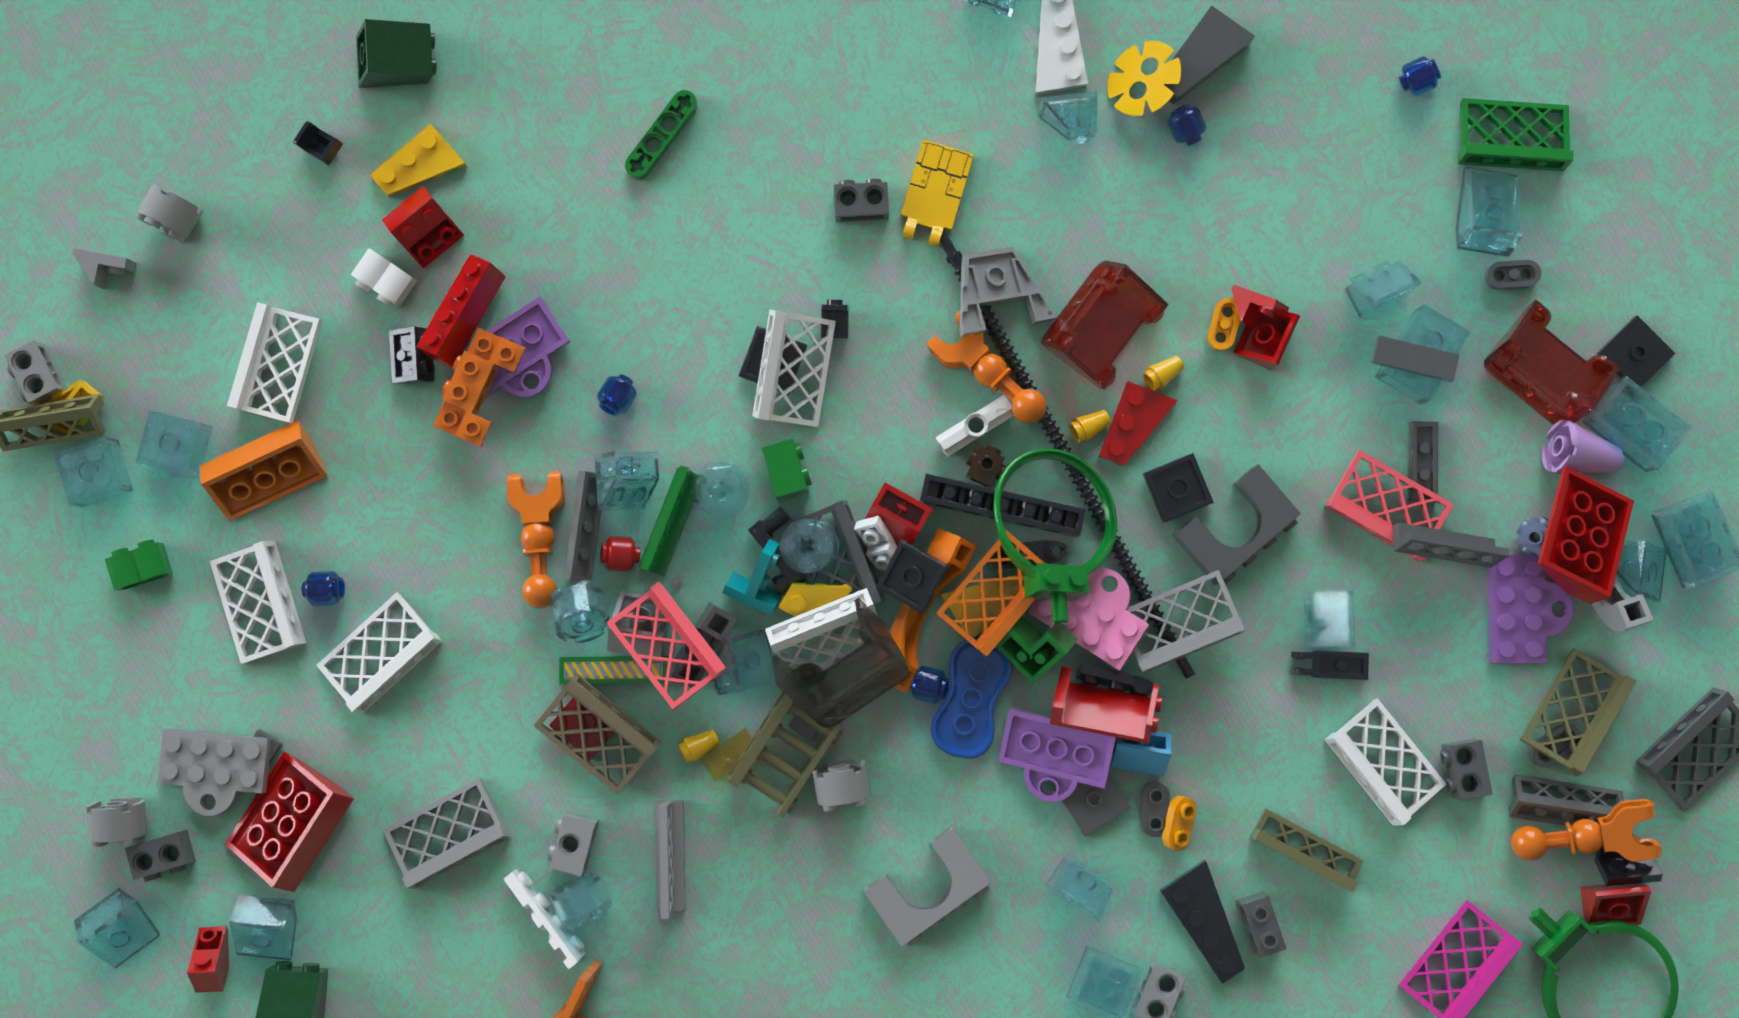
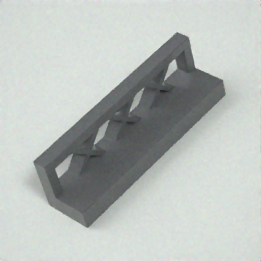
(583, 529)
(1447, 545)
(1548, 809)

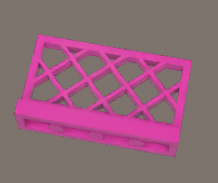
(1483, 975)

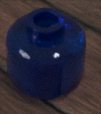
(1419, 76)
(1186, 124)
(616, 395)
(323, 588)
(929, 685)

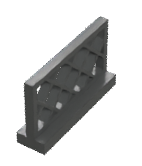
(853, 547)
(1681, 734)

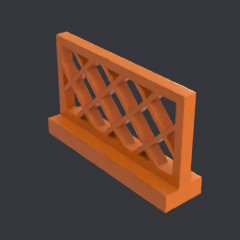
(1009, 614)
(579, 993)

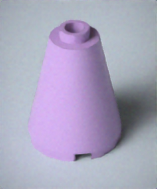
(1579, 450)

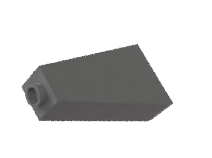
(1207, 50)

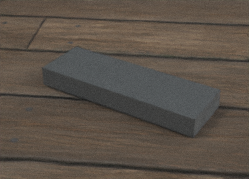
(1415, 358)
(1423, 457)

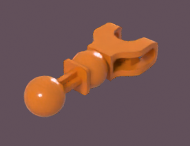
(989, 371)
(537, 535)
(1588, 836)

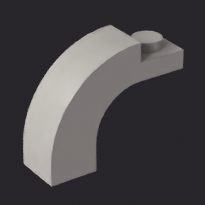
(1622, 611)

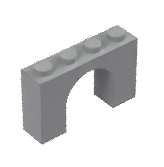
(908, 920)

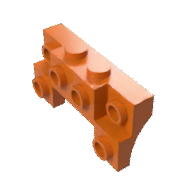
(471, 383)

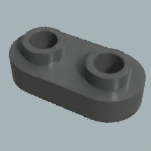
(1511, 274)
(1563, 748)
(1153, 809)

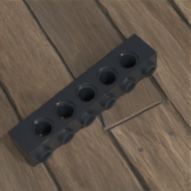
(1014, 507)

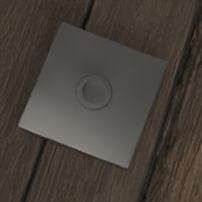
(1095, 806)

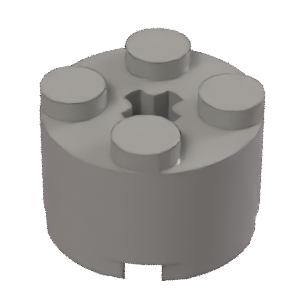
(170, 212)
(842, 784)
(116, 821)

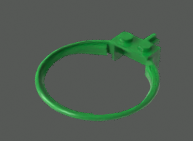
(1057, 581)
(1567, 931)

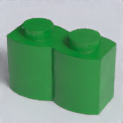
(138, 566)

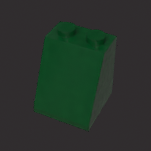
(394, 53)
(293, 991)

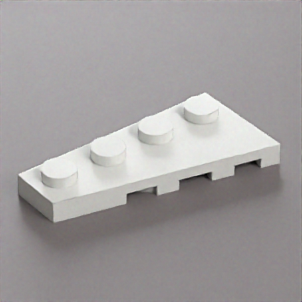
(1059, 49)
(544, 918)

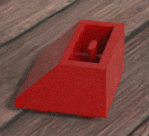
(422, 227)
(900, 513)

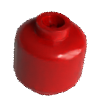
(619, 554)

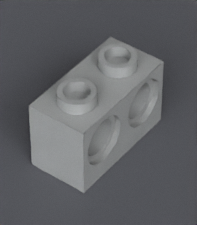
(41, 369)
(1151, 992)

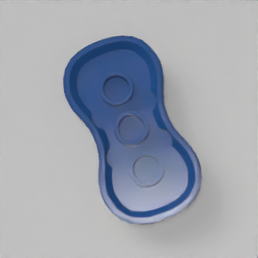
(966, 717)

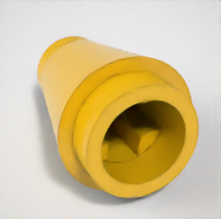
(1162, 373)
(1087, 426)
(698, 745)

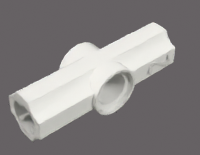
(960, 434)

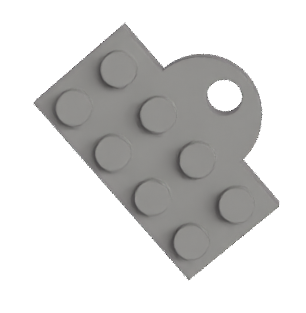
(213, 766)

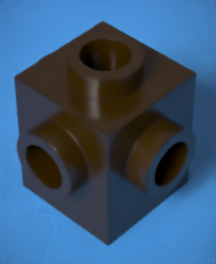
(980, 474)

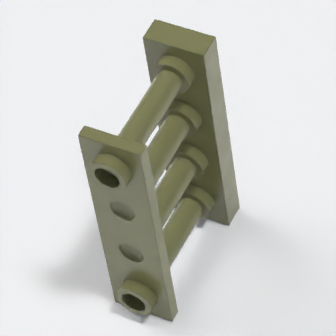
(758, 751)

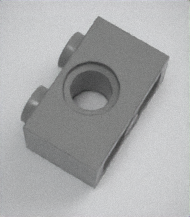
(568, 860)

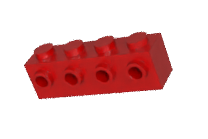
(461, 310)

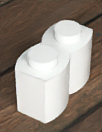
(384, 278)

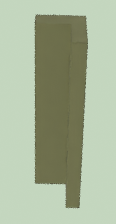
(50, 413)
(1307, 860)

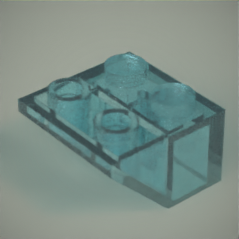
(625, 479)

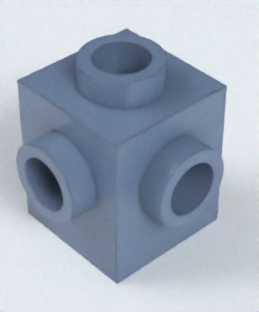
(1527, 537)

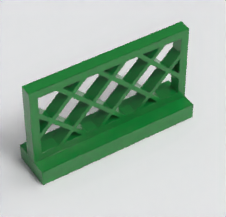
(1520, 155)
(669, 523)

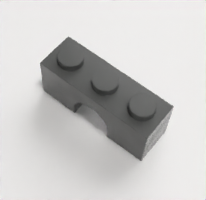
(713, 626)

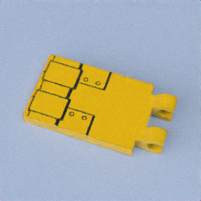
(935, 189)

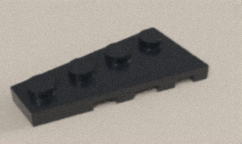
(1202, 915)

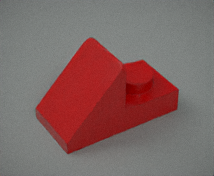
(1252, 305)

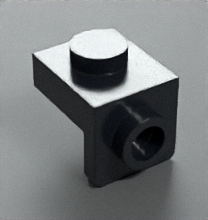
(317, 143)
(838, 312)

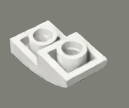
(878, 539)

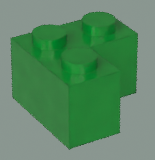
(785, 469)
(1033, 652)

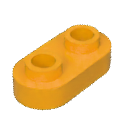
(1223, 325)
(1179, 823)

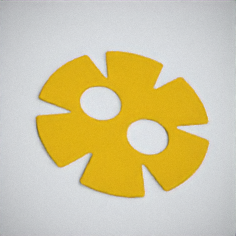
(1156, 94)

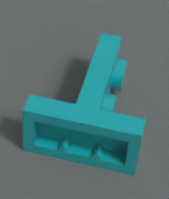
(755, 590)

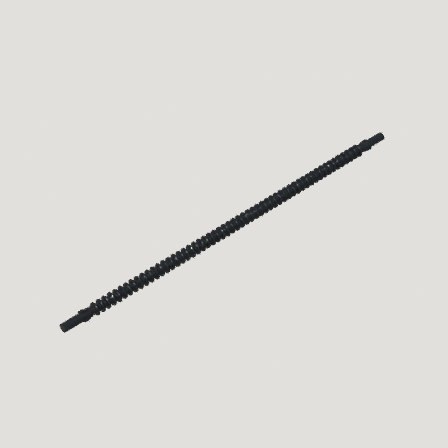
(955, 259)

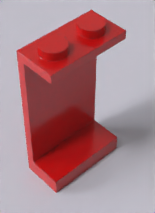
(1104, 710)

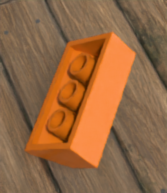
(262, 471)

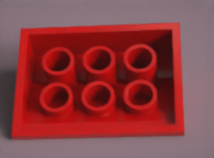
(1585, 536)
(288, 823)

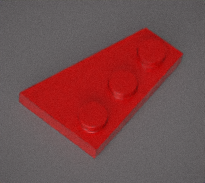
(1133, 422)

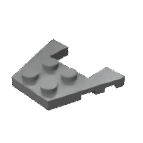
(993, 279)

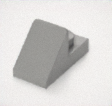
(99, 265)

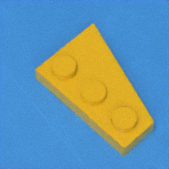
(417, 162)
(974, 609)

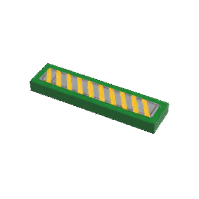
(608, 669)

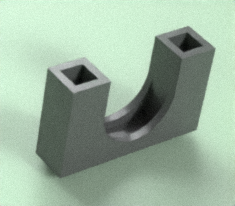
(1273, 515)

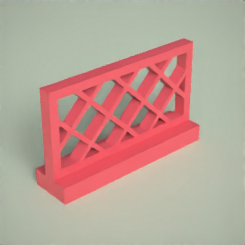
(1371, 522)
(686, 631)

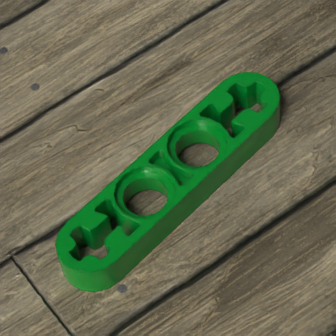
(657, 132)

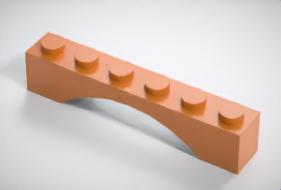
(908, 622)

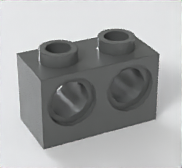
(861, 209)
(1474, 767)
(159, 852)
(1261, 924)

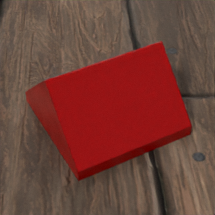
(1267, 340)
(1615, 902)

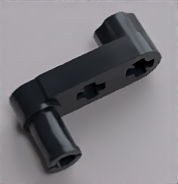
(762, 532)
(1041, 549)

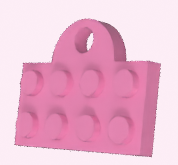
(1100, 619)

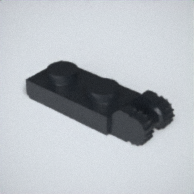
(1334, 664)
(1116, 680)

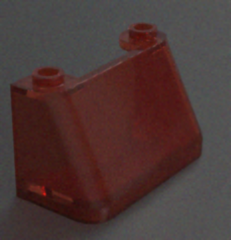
(1102, 321)
(1548, 371)

